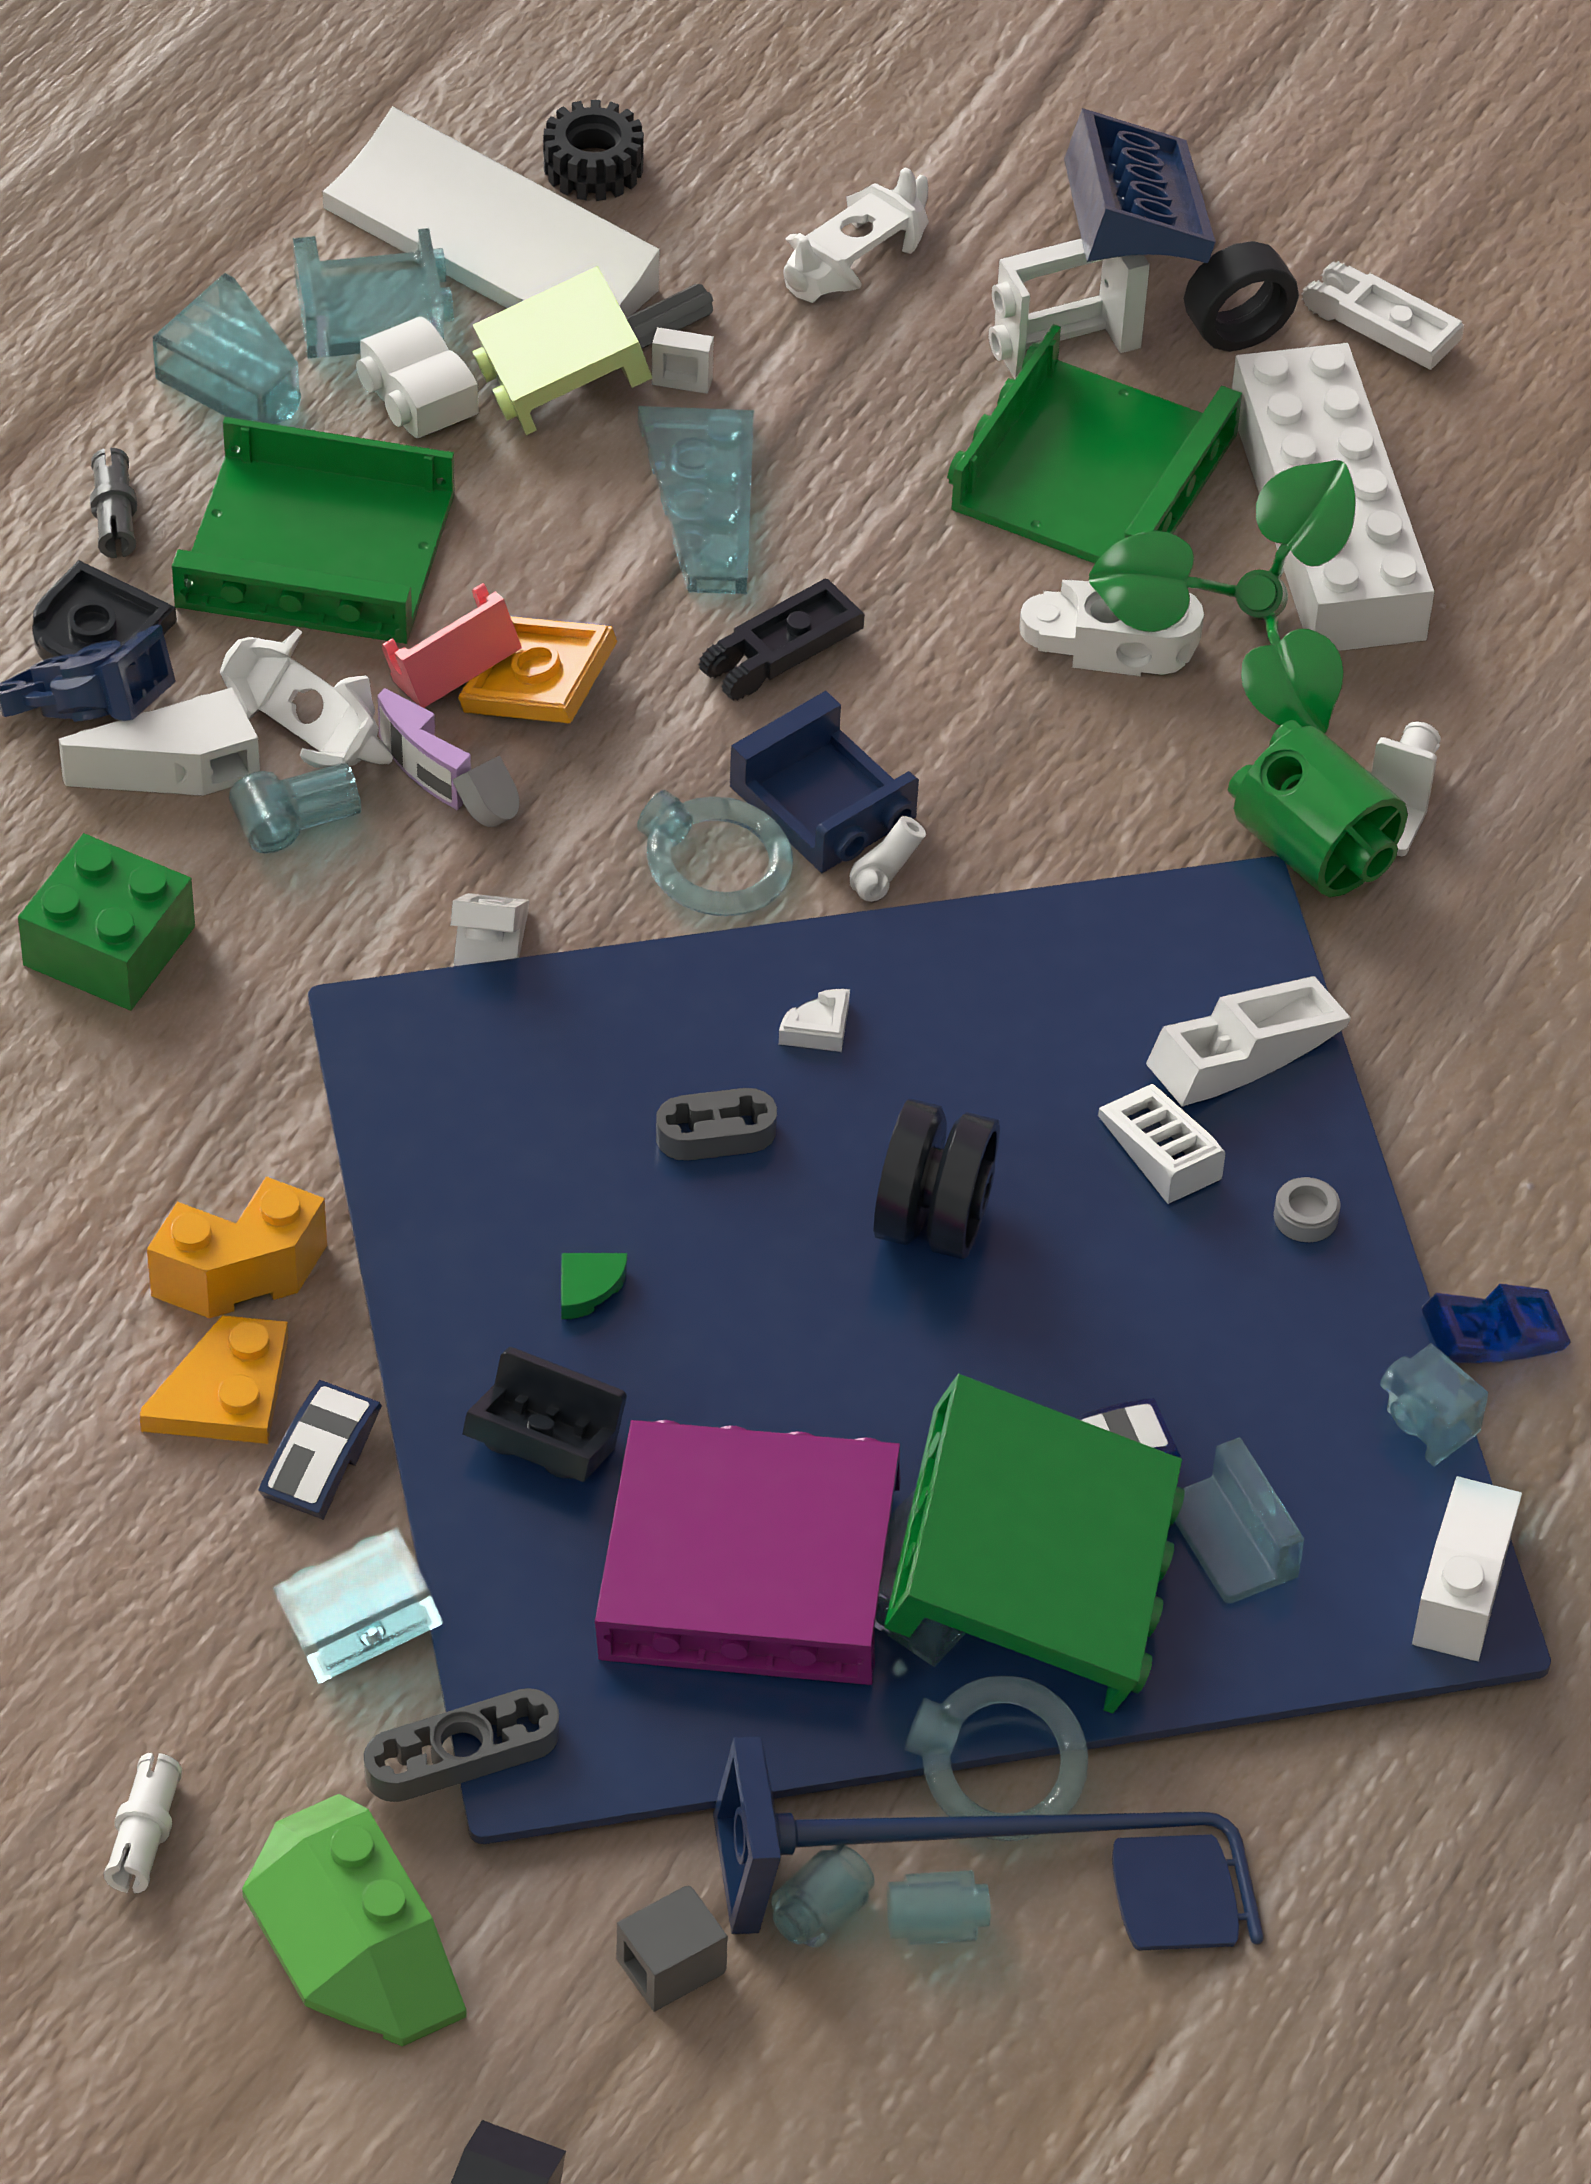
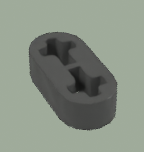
(716, 1124)

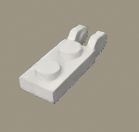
(1384, 313)

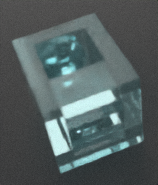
(1434, 1401)

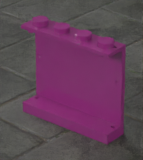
(747, 1551)

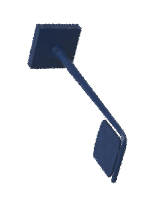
(1167, 1887)

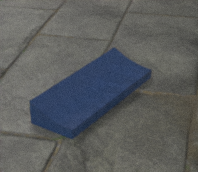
(1135, 191)

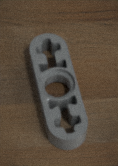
(448, 1770)

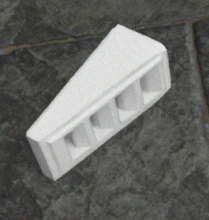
(1170, 1177)

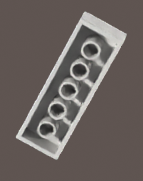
(1314, 410)

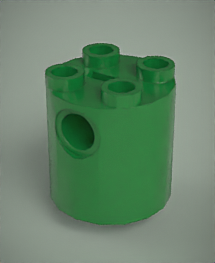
(1319, 810)

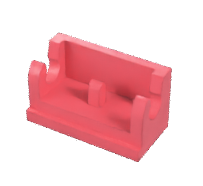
(455, 651)

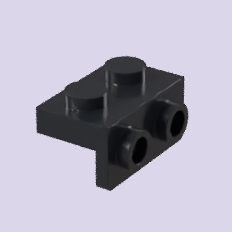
(547, 1415)

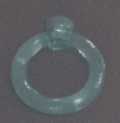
(668, 822)
(939, 1724)

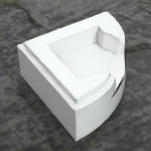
(817, 1022)

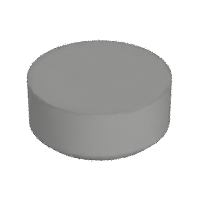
(1307, 1209)

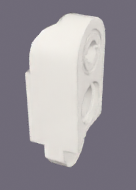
(1084, 626)

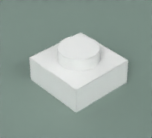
(682, 360)

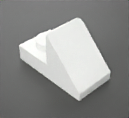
(488, 928)

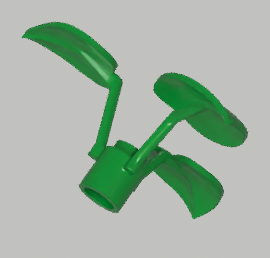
(1307, 513)

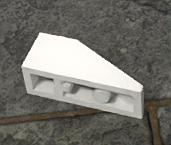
(1466, 1568)

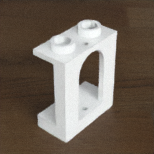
(1116, 309)

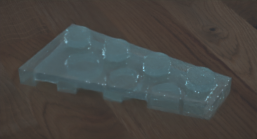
(704, 489)

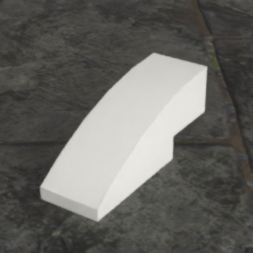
(1244, 1038)

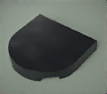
(93, 609)

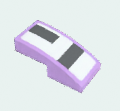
(411, 740)

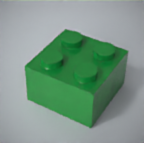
(106, 921)

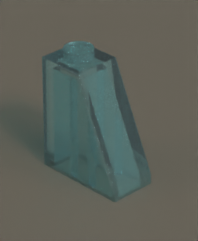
(228, 357)

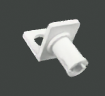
(1409, 772)

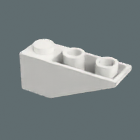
(171, 750)

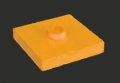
(546, 675)

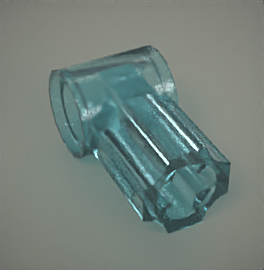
(277, 809)

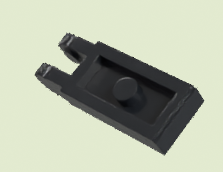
(782, 638)

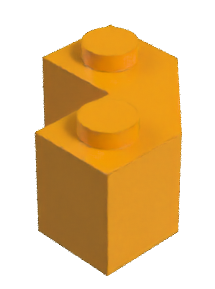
(213, 1262)

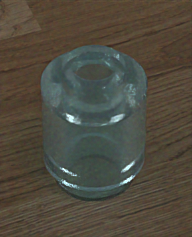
(822, 1896)
(937, 1907)

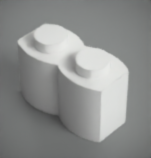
(417, 377)

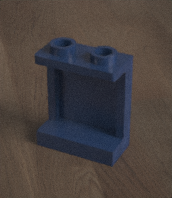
(820, 784)

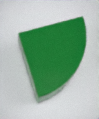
(589, 1280)

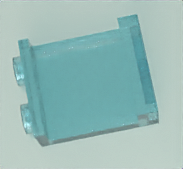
(367, 295)

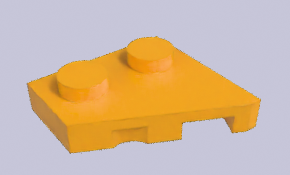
(223, 1384)

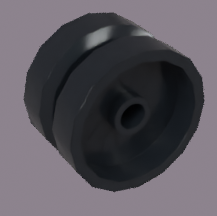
(936, 1178)

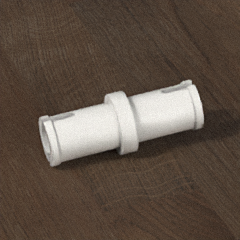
(143, 1823)

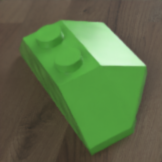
(352, 1924)

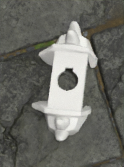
(825, 255)
(270, 679)

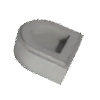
(489, 793)

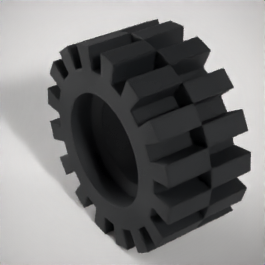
(593, 171)

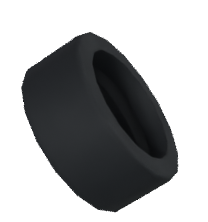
(1225, 275)

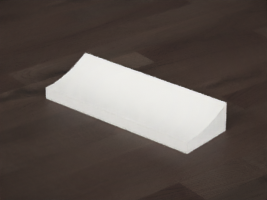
(493, 224)

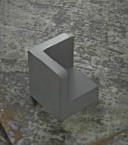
(671, 1947)

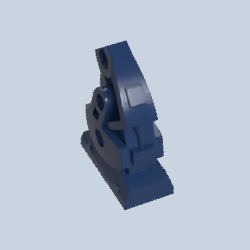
(94, 680)

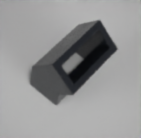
(508, 2157)

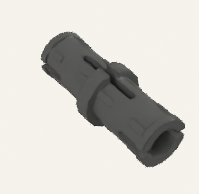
(113, 502)

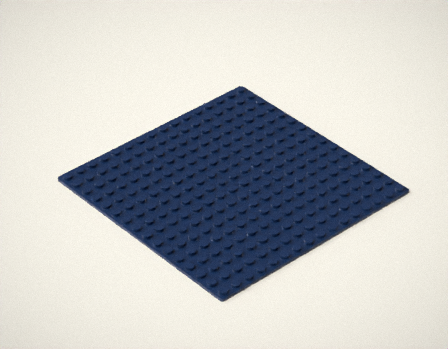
(516, 1122)

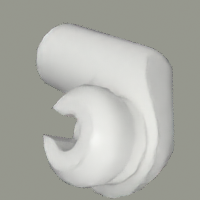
(875, 870)

